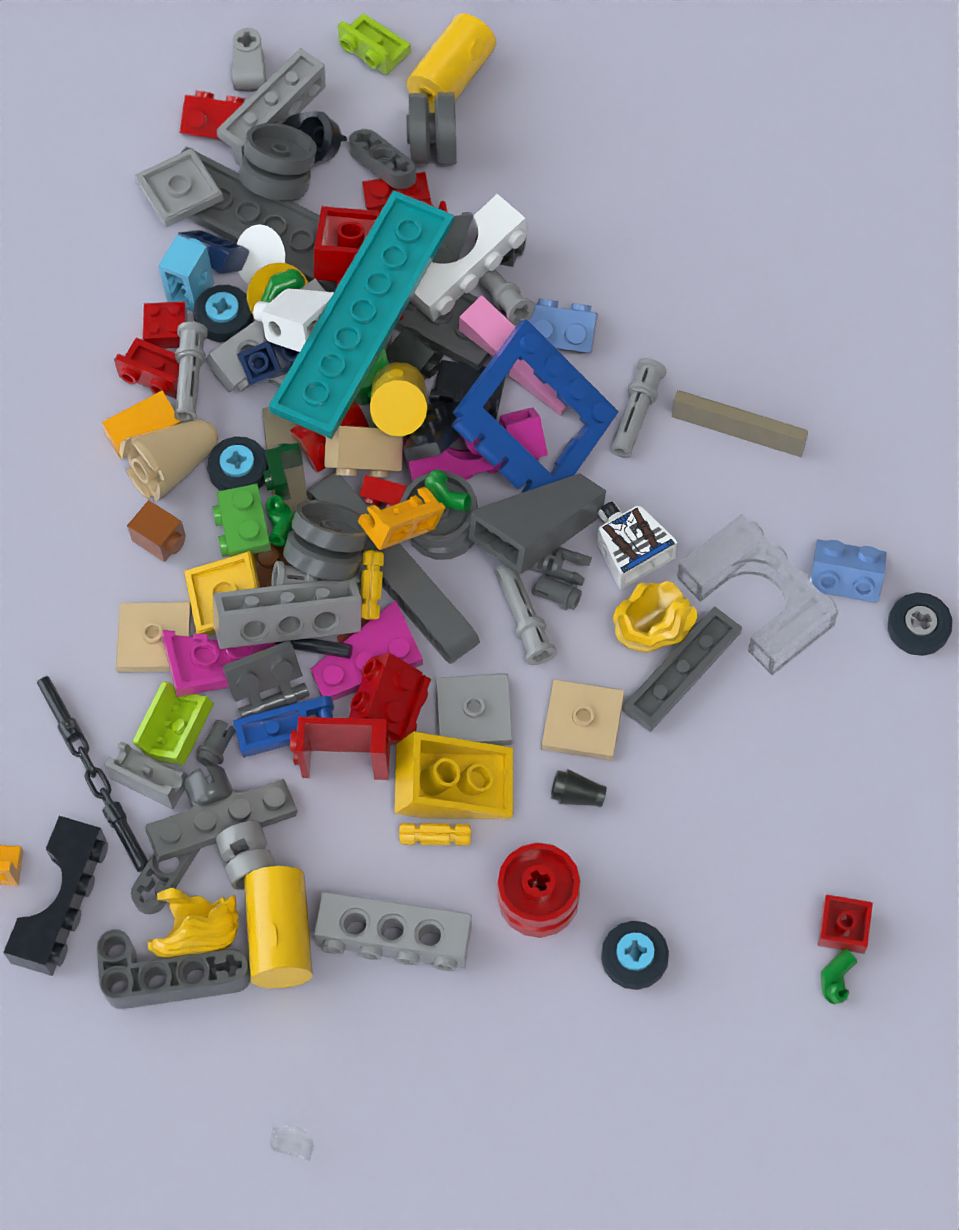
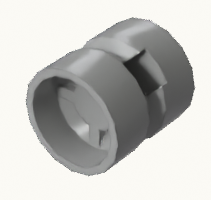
(244, 851)

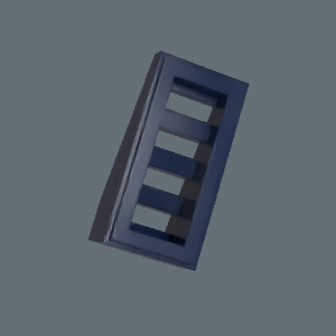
(223, 254)

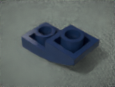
(266, 361)

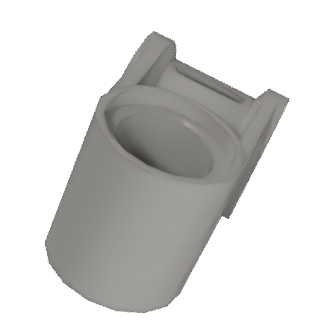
(248, 60)

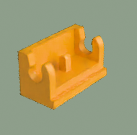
(140, 418)
(402, 520)

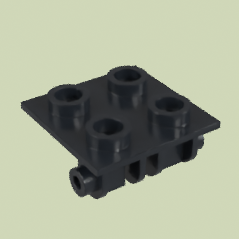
(455, 381)

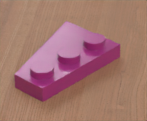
(388, 634)
(198, 661)

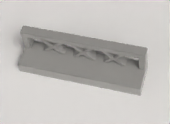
(278, 98)

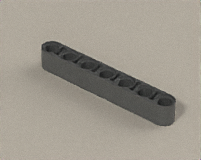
(407, 582)

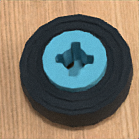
(235, 314)
(239, 450)
(633, 969)

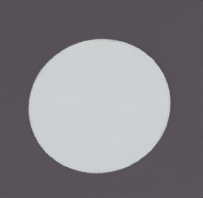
(263, 247)

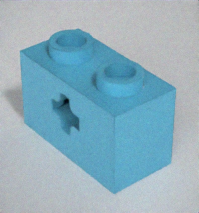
(186, 271)

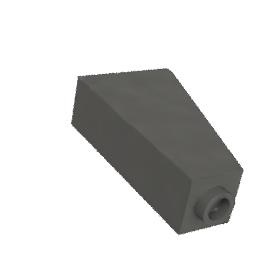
(537, 521)

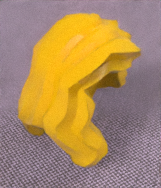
(653, 617)
(197, 925)

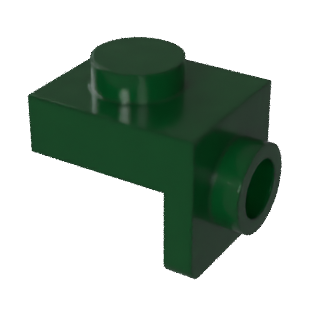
(280, 458)

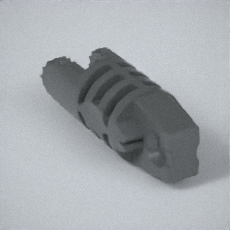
(553, 562)

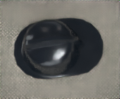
(321, 129)

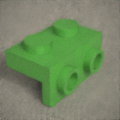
(242, 521)

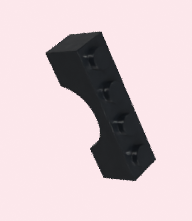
(41, 939)

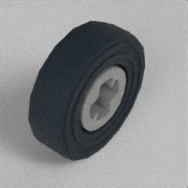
(915, 639)

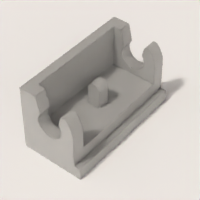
(146, 776)

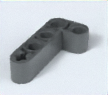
(175, 969)

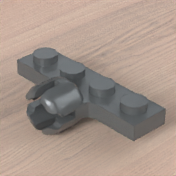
(216, 809)

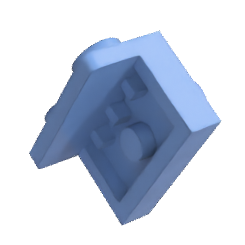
(563, 327)
(848, 570)

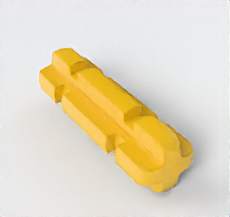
(371, 584)
(434, 834)

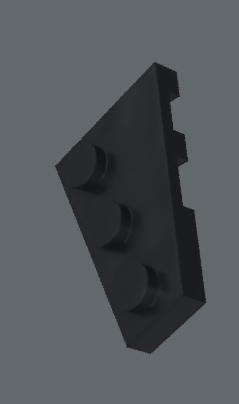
(435, 432)

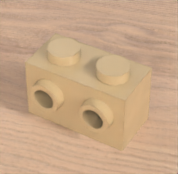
(363, 449)

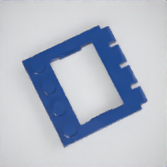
(572, 390)

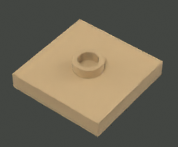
(140, 634)
(582, 720)

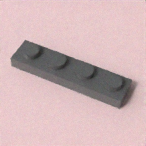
(682, 669)

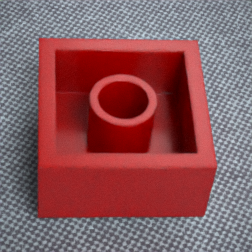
(162, 322)
(381, 491)
(845, 924)

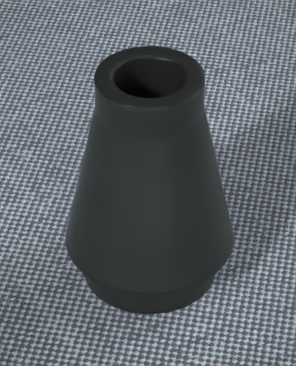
(577, 790)

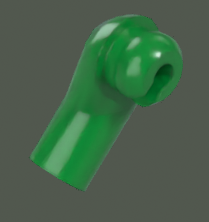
(281, 281)
(437, 485)
(281, 518)
(833, 977)

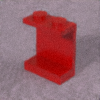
(342, 736)

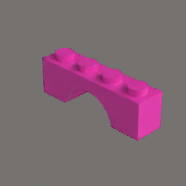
(522, 425)

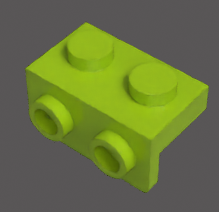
(373, 43)
(172, 725)

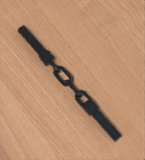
(113, 811)

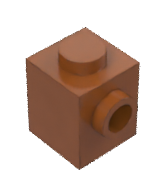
(157, 531)

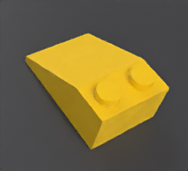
(453, 778)

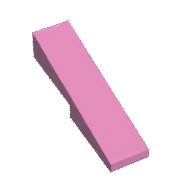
(490, 330)

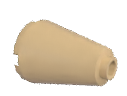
(167, 455)

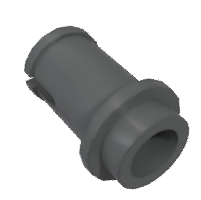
(558, 592)
(215, 744)

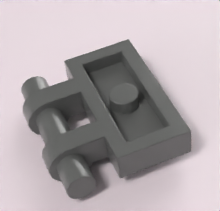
(262, 672)

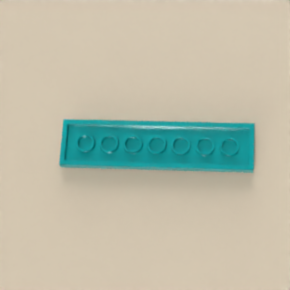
(361, 314)

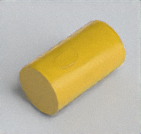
(453, 58)
(398, 399)
(278, 927)

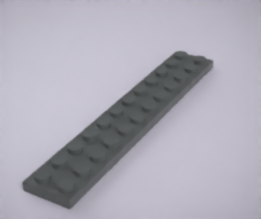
(298, 232)

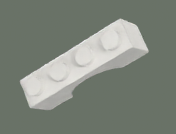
(498, 232)

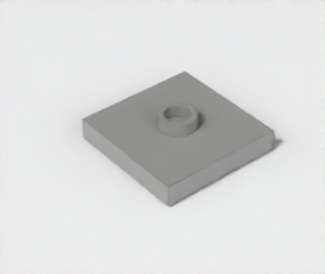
(179, 187)
(475, 708)

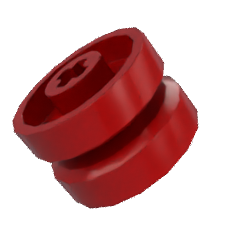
(518, 886)

